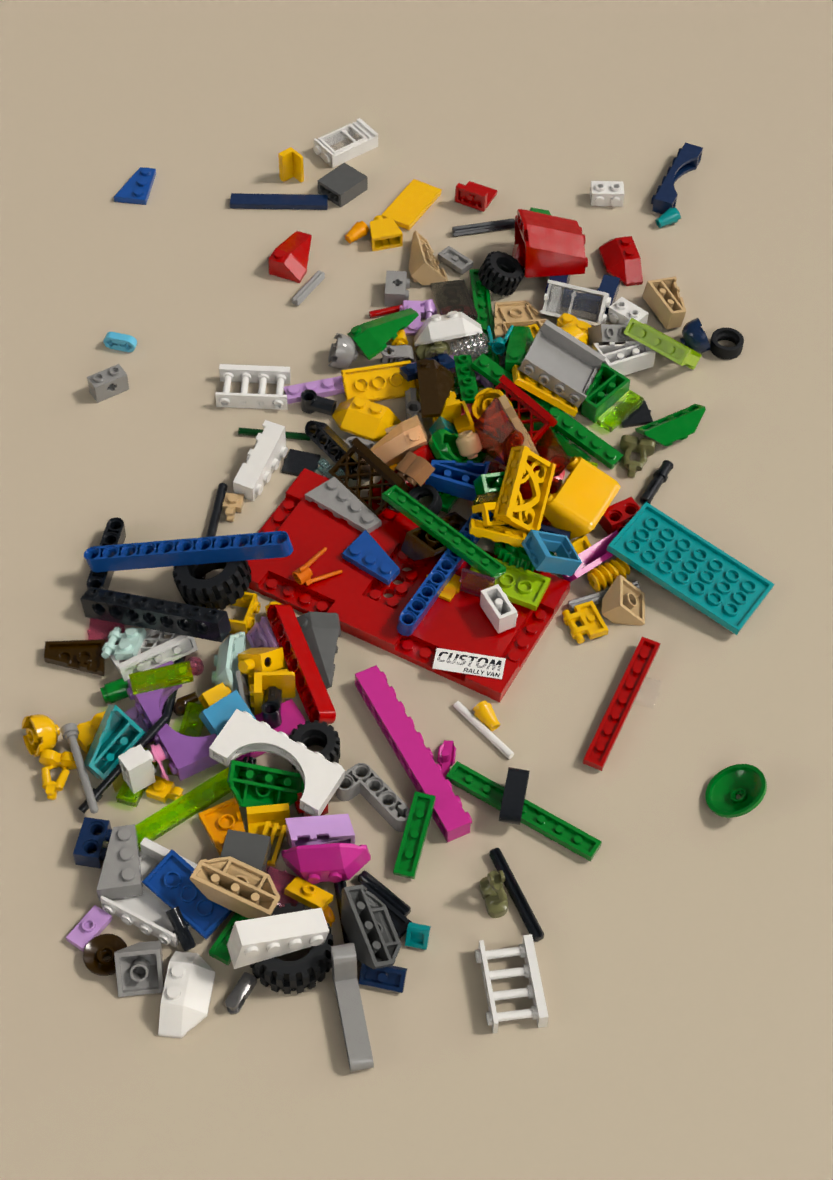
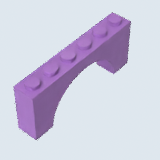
(185, 753)

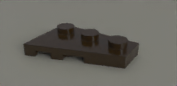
(77, 655)

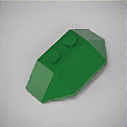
(674, 426)
(263, 785)

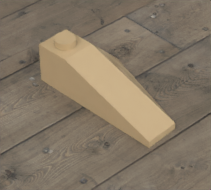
(423, 264)

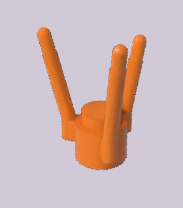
(304, 573)

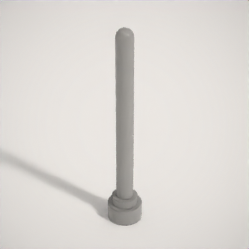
(70, 733)

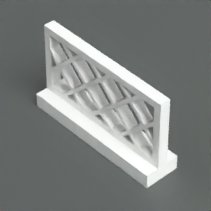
(160, 653)

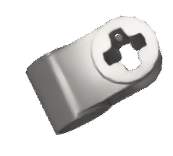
(397, 354)

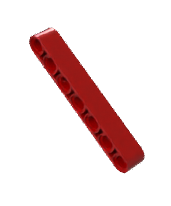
(301, 662)

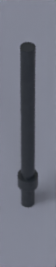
(117, 770)

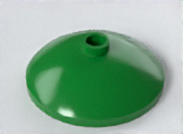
(736, 790)

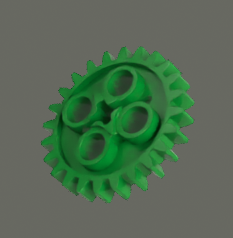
(514, 555)

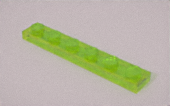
(183, 807)

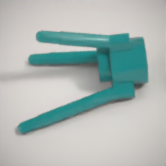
(499, 344)

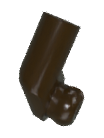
(181, 703)

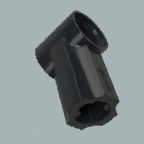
(311, 402)
(272, 706)

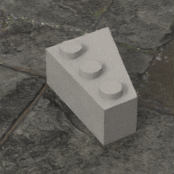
(121, 865)

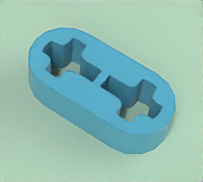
(120, 342)

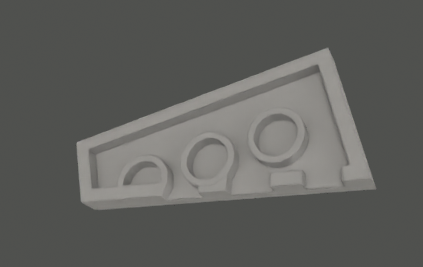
(344, 504)

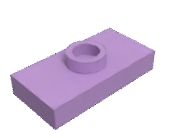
(89, 927)

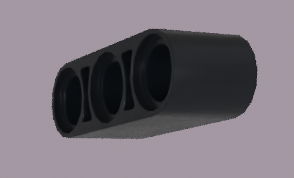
(514, 796)

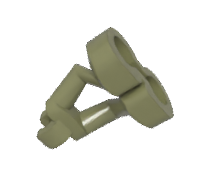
(429, 351)
(631, 444)
(494, 894)

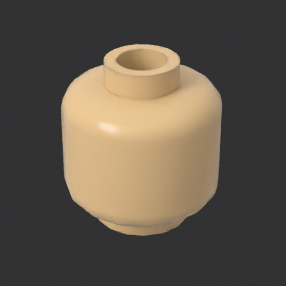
(468, 444)

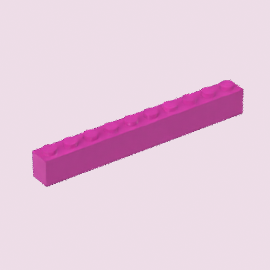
(412, 752)

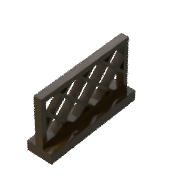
(375, 464)

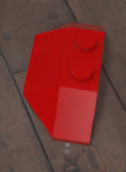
(622, 260)

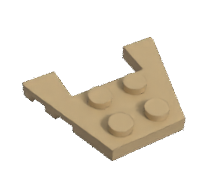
(514, 313)
(517, 423)

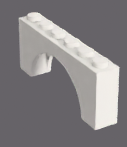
(246, 735)

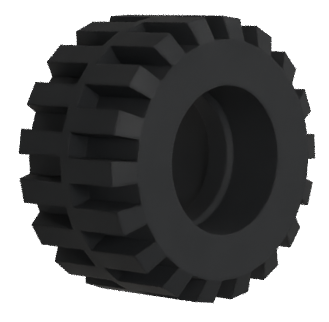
(501, 273)
(321, 735)

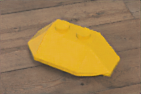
(364, 418)

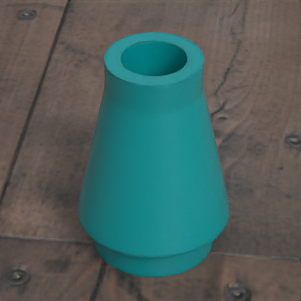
(671, 216)

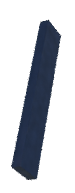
(278, 201)

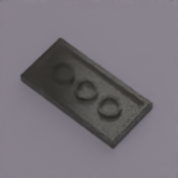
(453, 297)

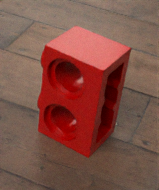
(618, 515)

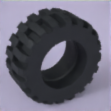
(215, 591)
(299, 973)

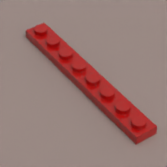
(621, 704)

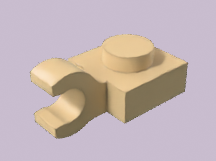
(232, 504)

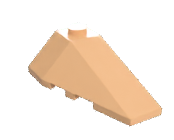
(399, 441)

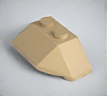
(236, 886)

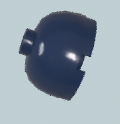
(695, 337)

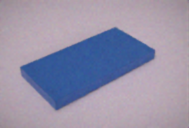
(173, 886)

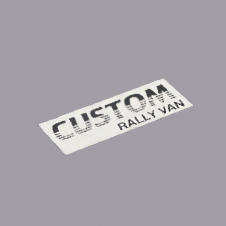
(469, 663)

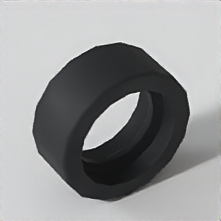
(730, 335)
(428, 490)

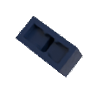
(89, 842)

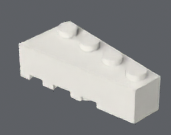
(261, 461)
(276, 935)

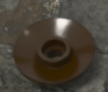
(100, 947)

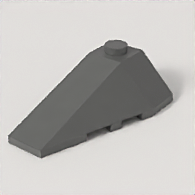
(321, 634)

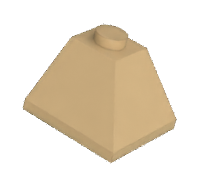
(624, 603)

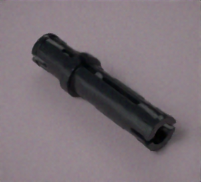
(659, 477)

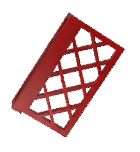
(529, 405)

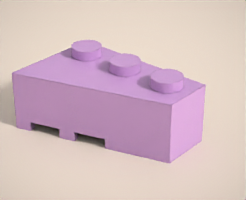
(319, 830)

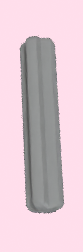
(315, 280)

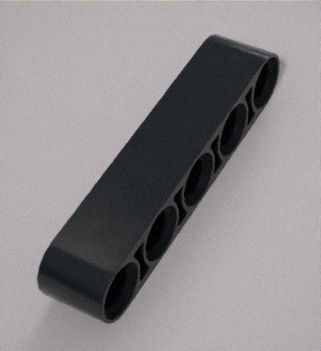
(333, 445)
(113, 535)

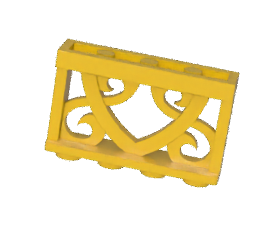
(510, 497)

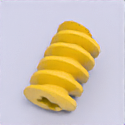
(607, 573)

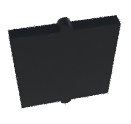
(639, 417)
(298, 460)

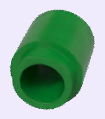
(115, 690)

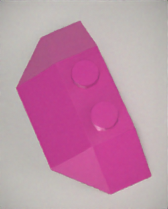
(326, 861)

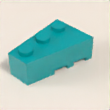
(113, 738)

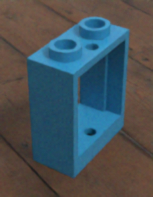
(539, 543)

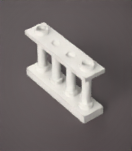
(253, 374)
(532, 991)

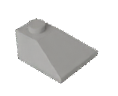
(140, 969)

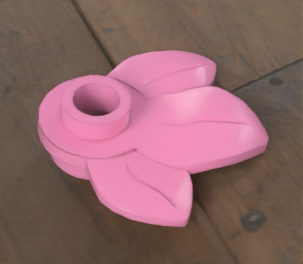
(158, 755)

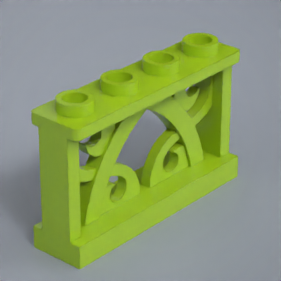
(662, 344)

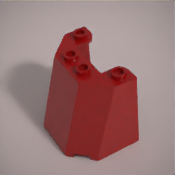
(551, 244)

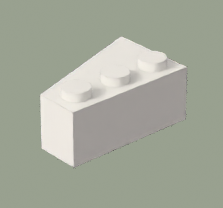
(626, 357)

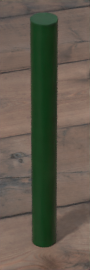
(289, 435)

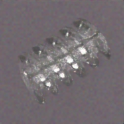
(473, 347)

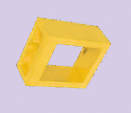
(248, 601)

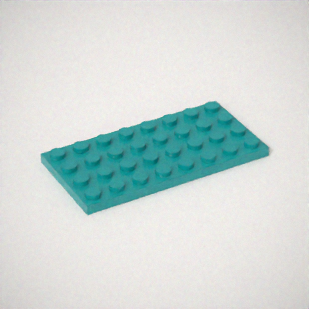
(690, 567)

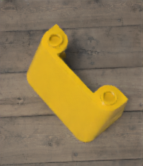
(581, 498)

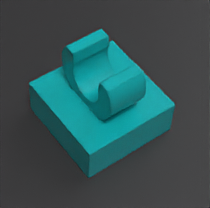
(417, 935)

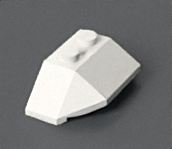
(446, 327)
(185, 994)

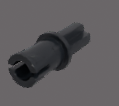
(181, 928)

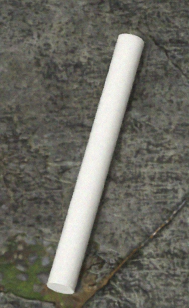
(483, 729)

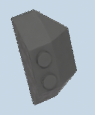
(369, 927)

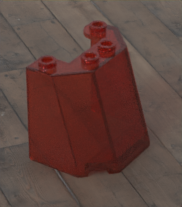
(499, 436)

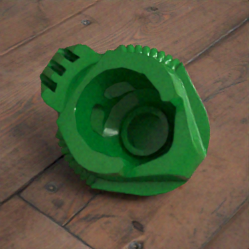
(444, 446)

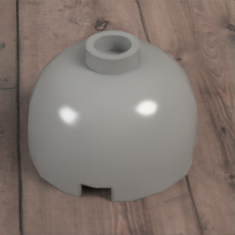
(342, 352)

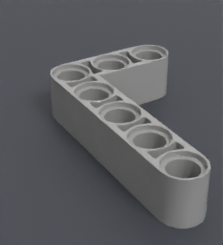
(350, 1007)

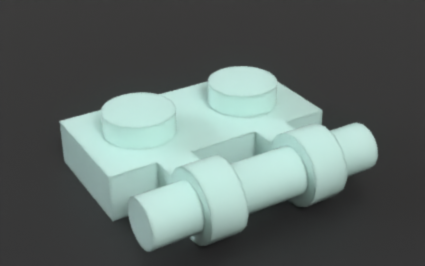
(128, 645)

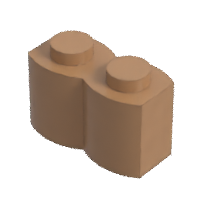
(414, 469)

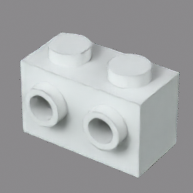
(607, 193)
(623, 310)
(498, 608)
(137, 768)

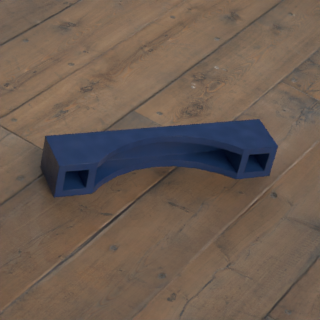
(686, 161)

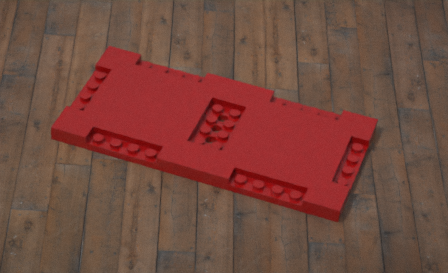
(374, 618)

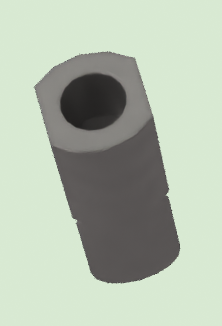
(240, 993)

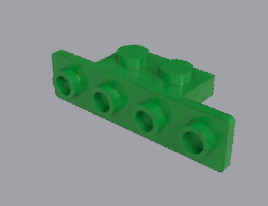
(465, 379)

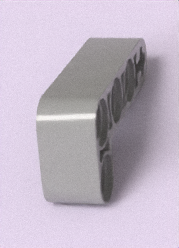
(394, 814)

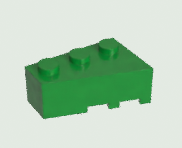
(604, 392)

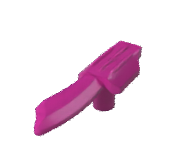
(446, 756)

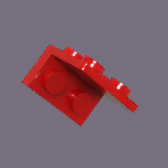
(474, 195)

